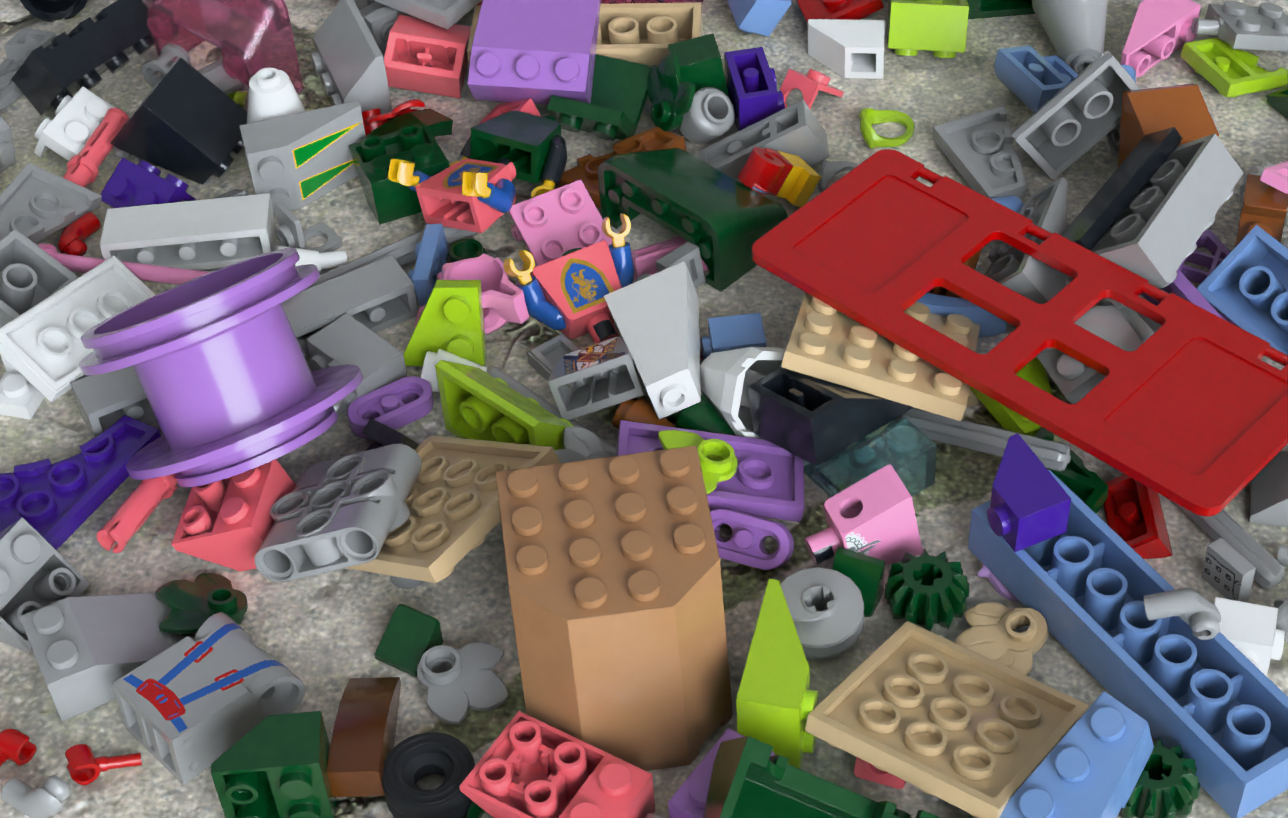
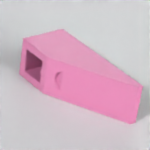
(1158, 31)

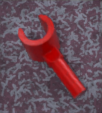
(16, 747)
(86, 768)

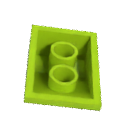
(927, 26)
(776, 683)

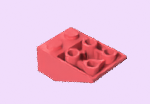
(553, 775)

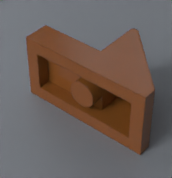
(1262, 207)

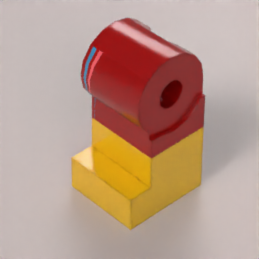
(779, 175)

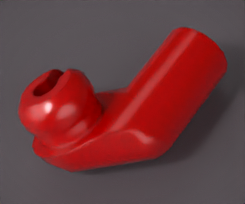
(73, 235)

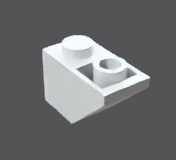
(848, 46)

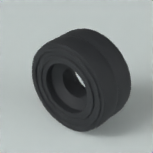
(421, 756)

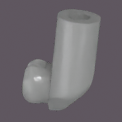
(1189, 607)
(37, 801)

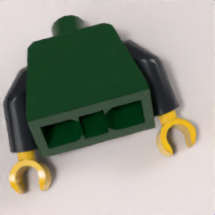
(527, 141)

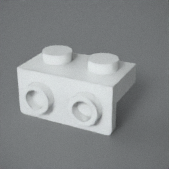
(72, 125)

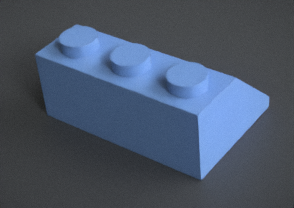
(1253, 288)

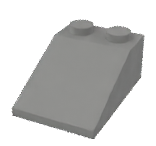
(94, 642)

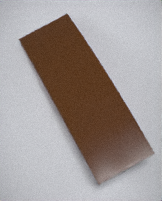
(363, 736)

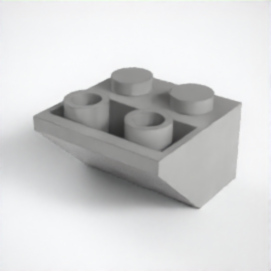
(31, 578)

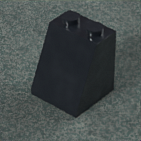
(185, 126)

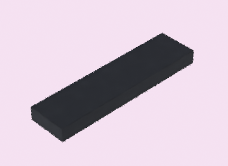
(1122, 187)

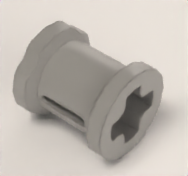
(163, 63)

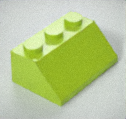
(490, 410)

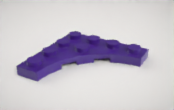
(65, 493)

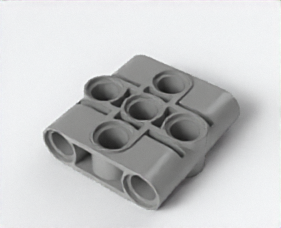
(339, 513)

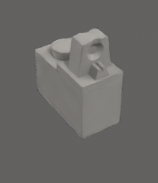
(353, 343)

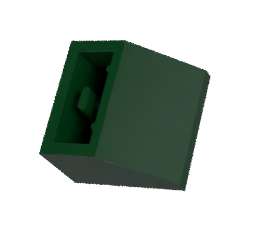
(372, 160)
(277, 770)

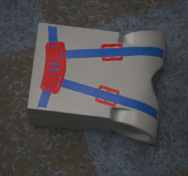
(204, 696)

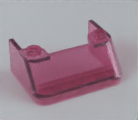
(246, 31)

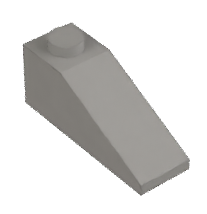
(789, 131)

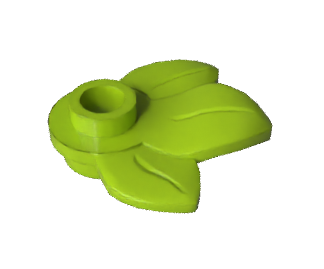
(715, 455)

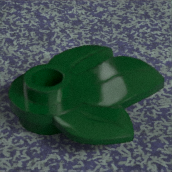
(668, 93)
(197, 601)

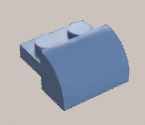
(1031, 76)

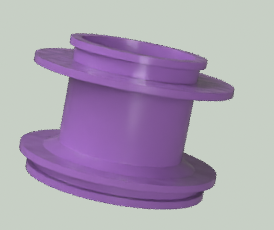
(222, 370)

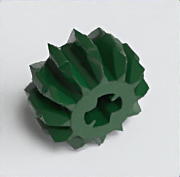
(927, 590)
(1165, 785)

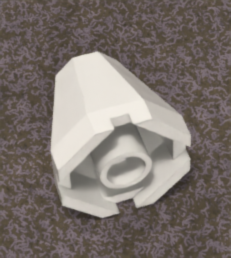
(726, 382)

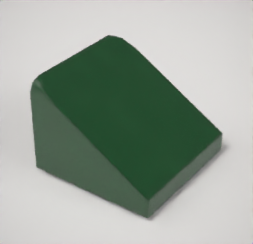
(865, 573)
(408, 638)

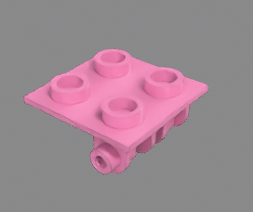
(557, 222)

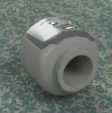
(709, 116)

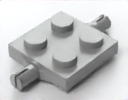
(1246, 25)

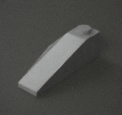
(1021, 271)

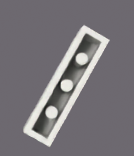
(191, 232)

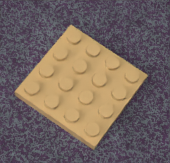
(851, 355)
(451, 505)
(945, 720)

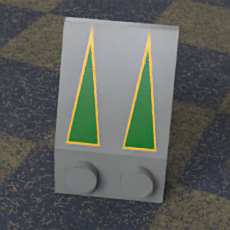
(303, 153)

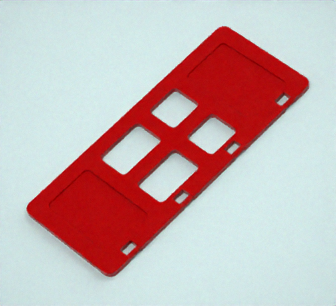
(1178, 414)

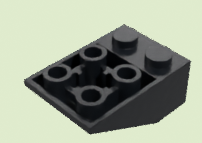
(815, 415)

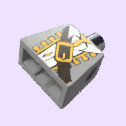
(598, 378)

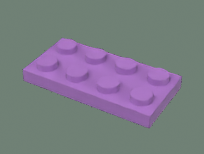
(766, 477)

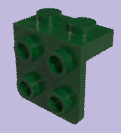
(616, 101)

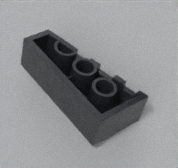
(84, 54)

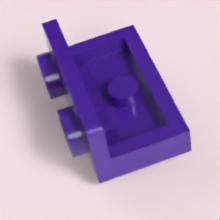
(141, 185)

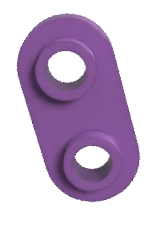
(392, 404)
(748, 539)

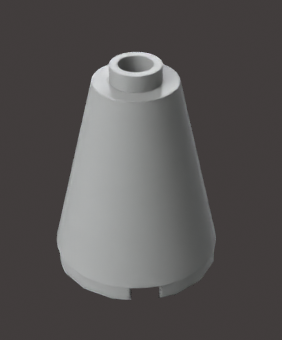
(1074, 29)

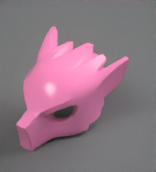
(500, 297)

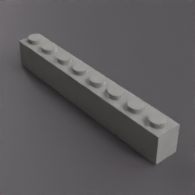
(373, 295)

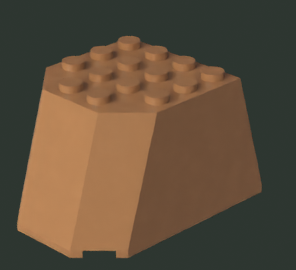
(619, 602)

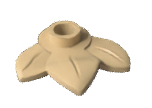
(994, 636)

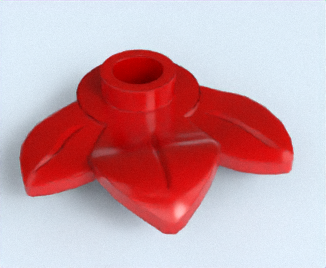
(373, 118)

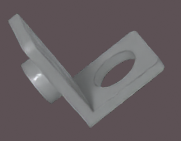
(291, 234)

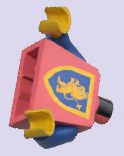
(462, 196)
(571, 289)

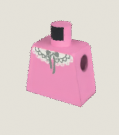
(870, 519)

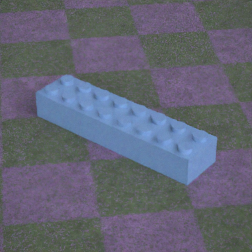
(1183, 686)

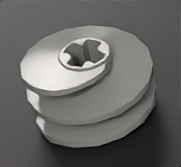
(825, 611)

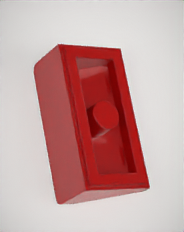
(1137, 517)

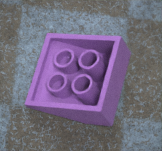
(534, 50)

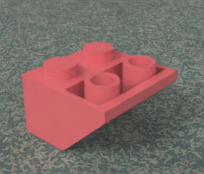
(427, 56)
(232, 516)

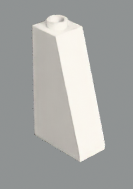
(662, 335)

